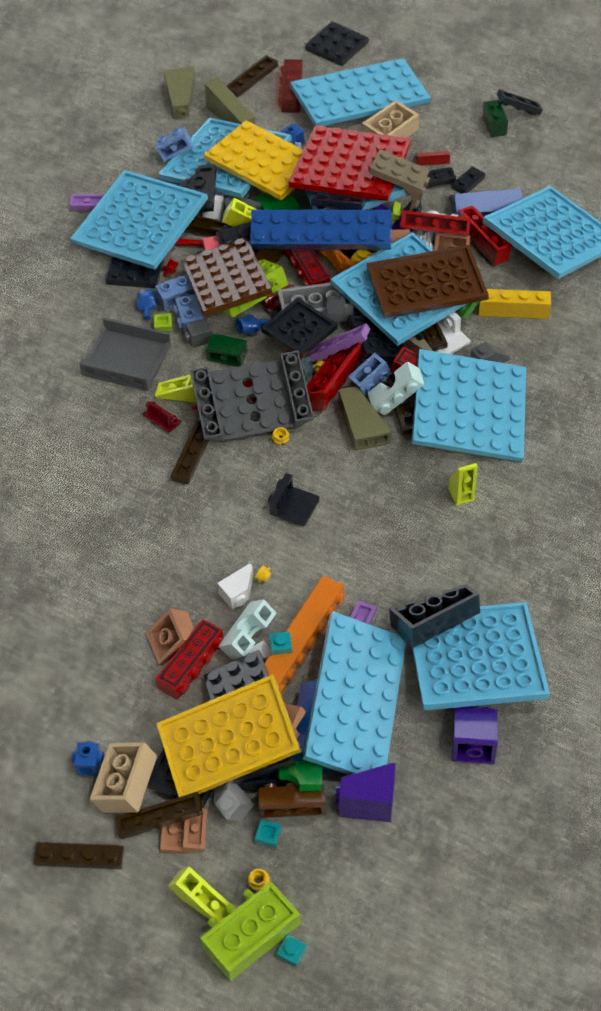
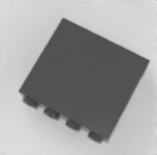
(126, 354)

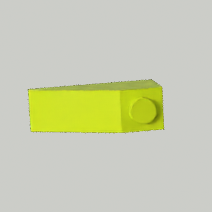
(237, 213)
(176, 389)
(463, 484)
(199, 894)

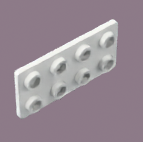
(451, 329)

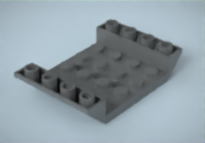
(276, 386)

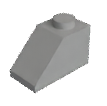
(232, 801)

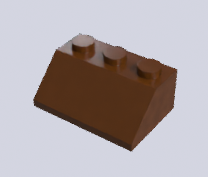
(290, 801)

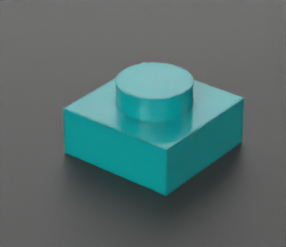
(280, 643)
(268, 833)
(291, 950)

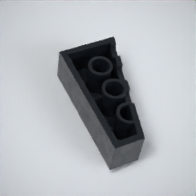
(435, 614)

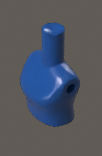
(146, 302)
(249, 324)

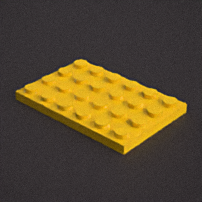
(257, 158)
(228, 737)

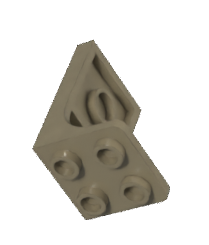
(401, 173)

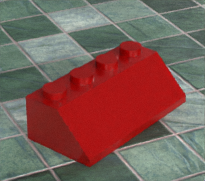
(332, 376)

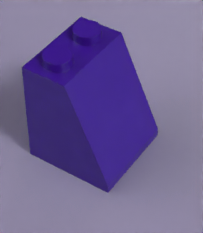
(475, 735)
(367, 794)

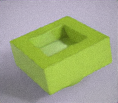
(396, 213)
(163, 322)

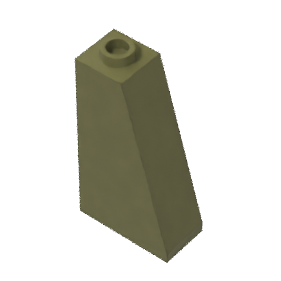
(180, 90)
(225, 104)
(362, 420)

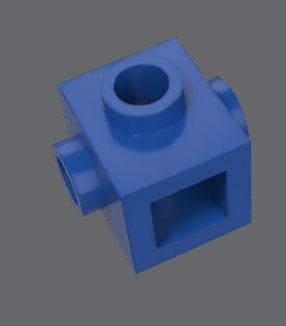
(296, 133)
(87, 758)

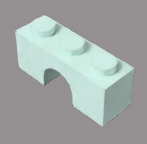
(407, 381)
(254, 617)

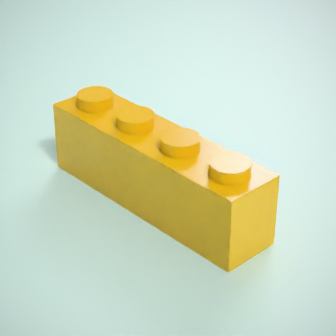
(516, 304)

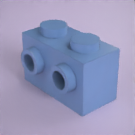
(173, 143)
(172, 289)
(188, 310)
(370, 374)

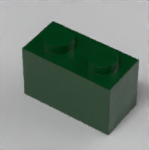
(495, 118)
(226, 350)

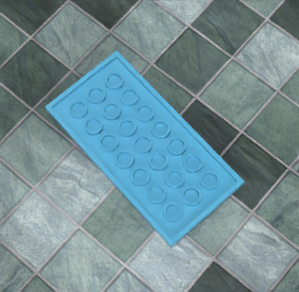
(358, 92)
(354, 696)

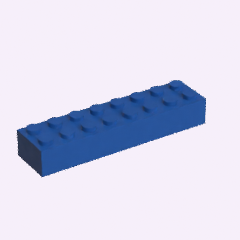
(321, 229)

